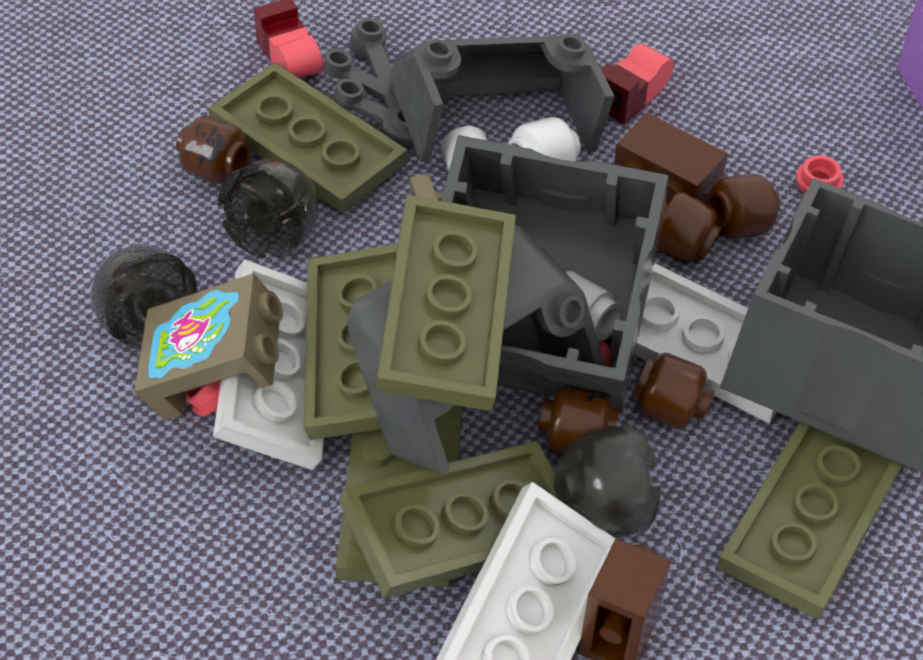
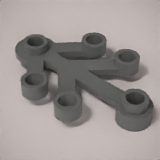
(368, 42)

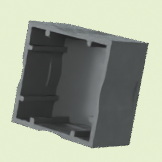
(590, 222)
(840, 326)

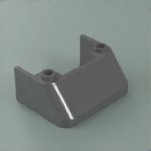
(500, 67)
(534, 288)

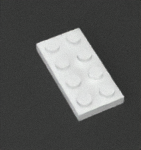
(694, 326)
(273, 416)
(531, 585)

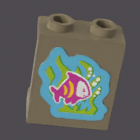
(208, 340)

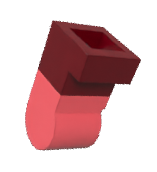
(286, 39)
(637, 79)

